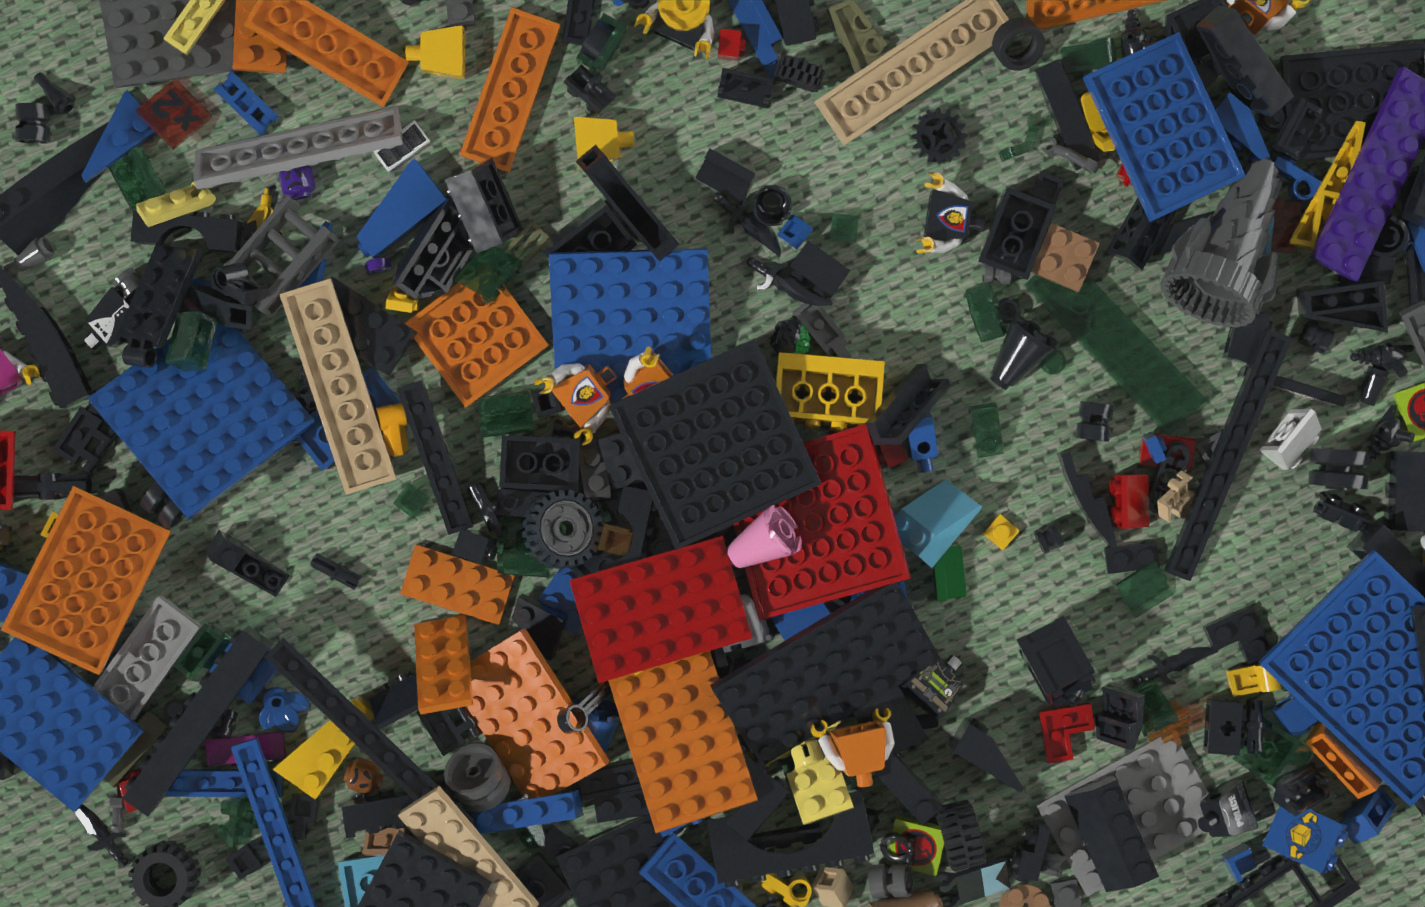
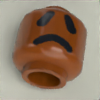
(363, 776)

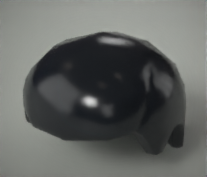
(772, 195)

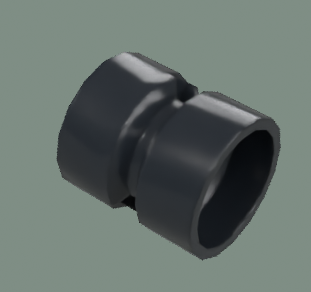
(32, 123)
(1091, 430)

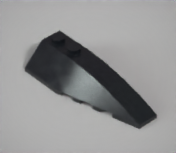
(46, 194)

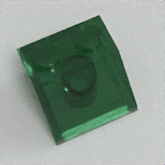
(512, 554)
(1280, 757)

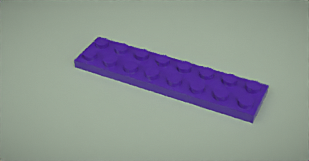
(1375, 178)

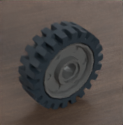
(543, 529)

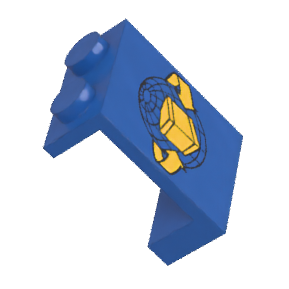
(1307, 838)

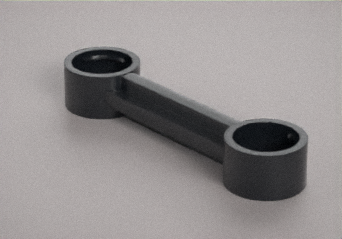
(583, 708)

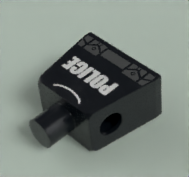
(1227, 810)

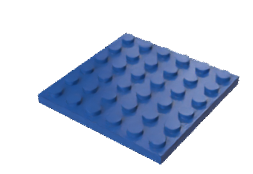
(625, 300)
(203, 426)

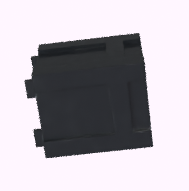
(1056, 661)

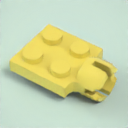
(817, 784)

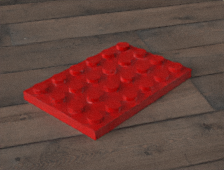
(660, 609)

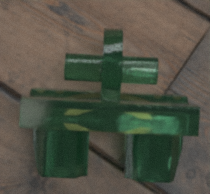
(240, 821)

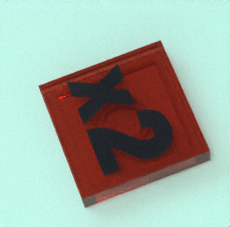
(174, 114)

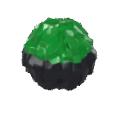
(790, 337)

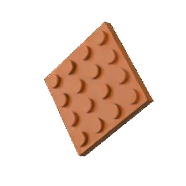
(474, 341)

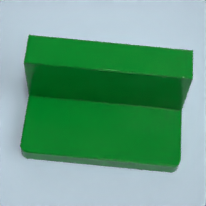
(949, 575)

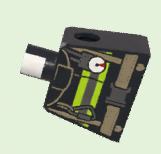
(935, 687)

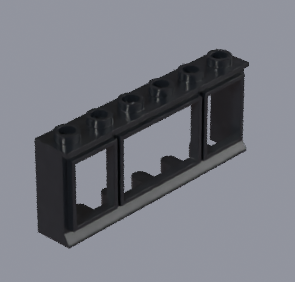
(1271, 872)

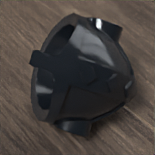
(1393, 238)

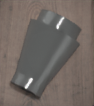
(37, 252)

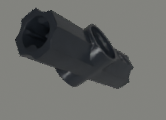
(50, 485)

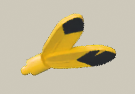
(259, 215)

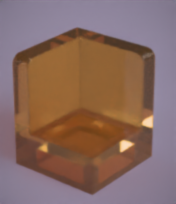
(615, 540)

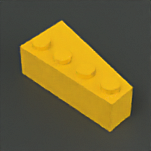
(320, 756)

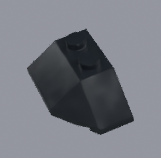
(434, 254)

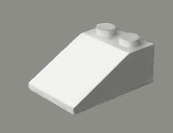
(1291, 438)

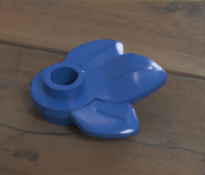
(283, 713)

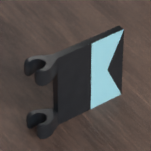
(974, 882)

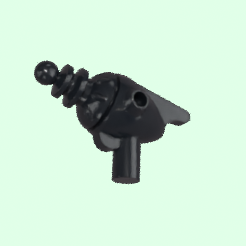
(1133, 36)
(1385, 357)
(1387, 434)

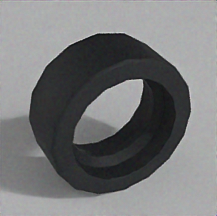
(1027, 57)

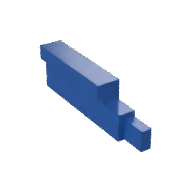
(759, 31)

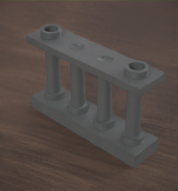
(303, 261)

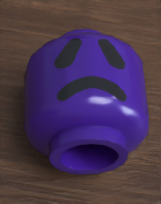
(297, 182)

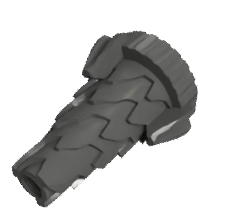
(1220, 261)

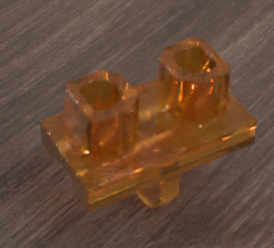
(1175, 729)

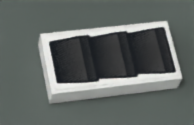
(413, 141)

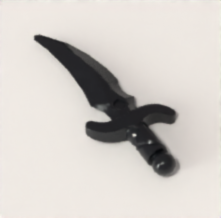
(748, 222)
(786, 284)
(1172, 664)
(100, 831)

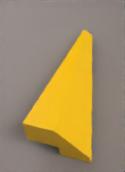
(1320, 207)

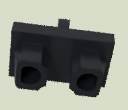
(589, 89)

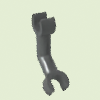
(1086, 163)

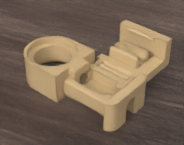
(1177, 499)

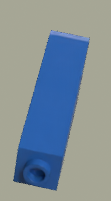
(402, 210)

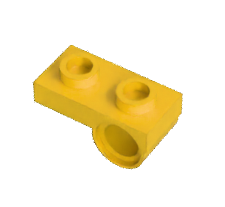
(400, 301)
(1251, 680)
(783, 887)

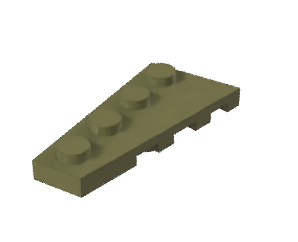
(857, 35)

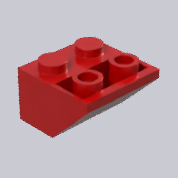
(1129, 500)

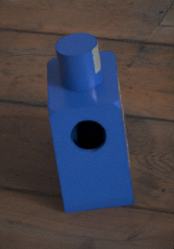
(923, 433)

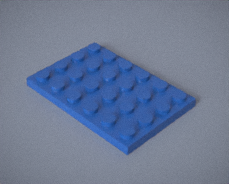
(1164, 126)
(58, 724)

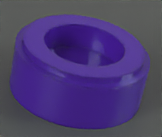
(378, 265)

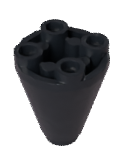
(1021, 352)

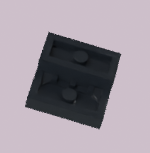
(1121, 718)

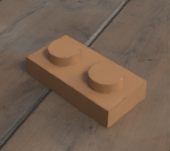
(379, 843)

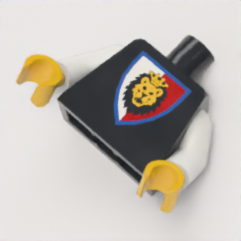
(697, 39)
(947, 217)

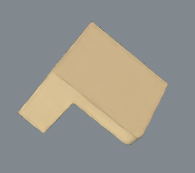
(832, 887)

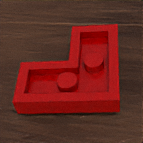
(1058, 725)

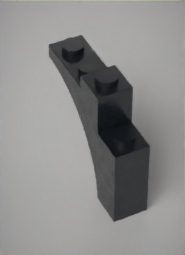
(627, 203)

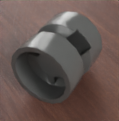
(893, 880)

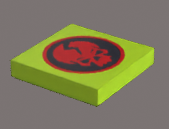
(1412, 409)
(927, 846)

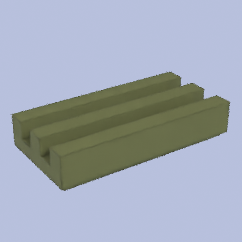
(521, 235)

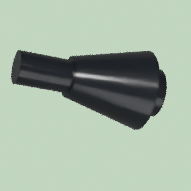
(59, 99)

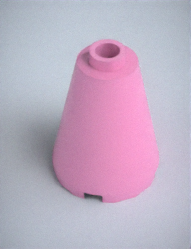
(765, 539)

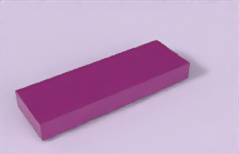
(220, 752)

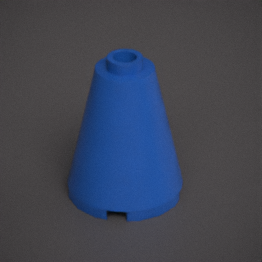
(603, 722)

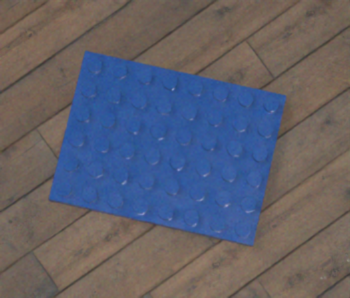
(1361, 672)

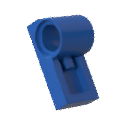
(1288, 170)

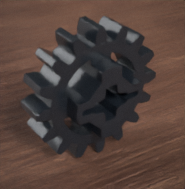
(949, 141)

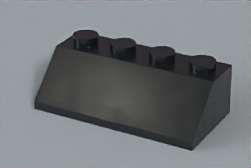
(1111, 835)

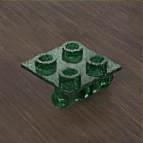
(488, 273)

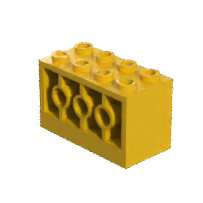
(834, 376)

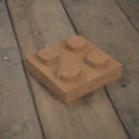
(1064, 257)

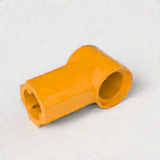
(392, 424)

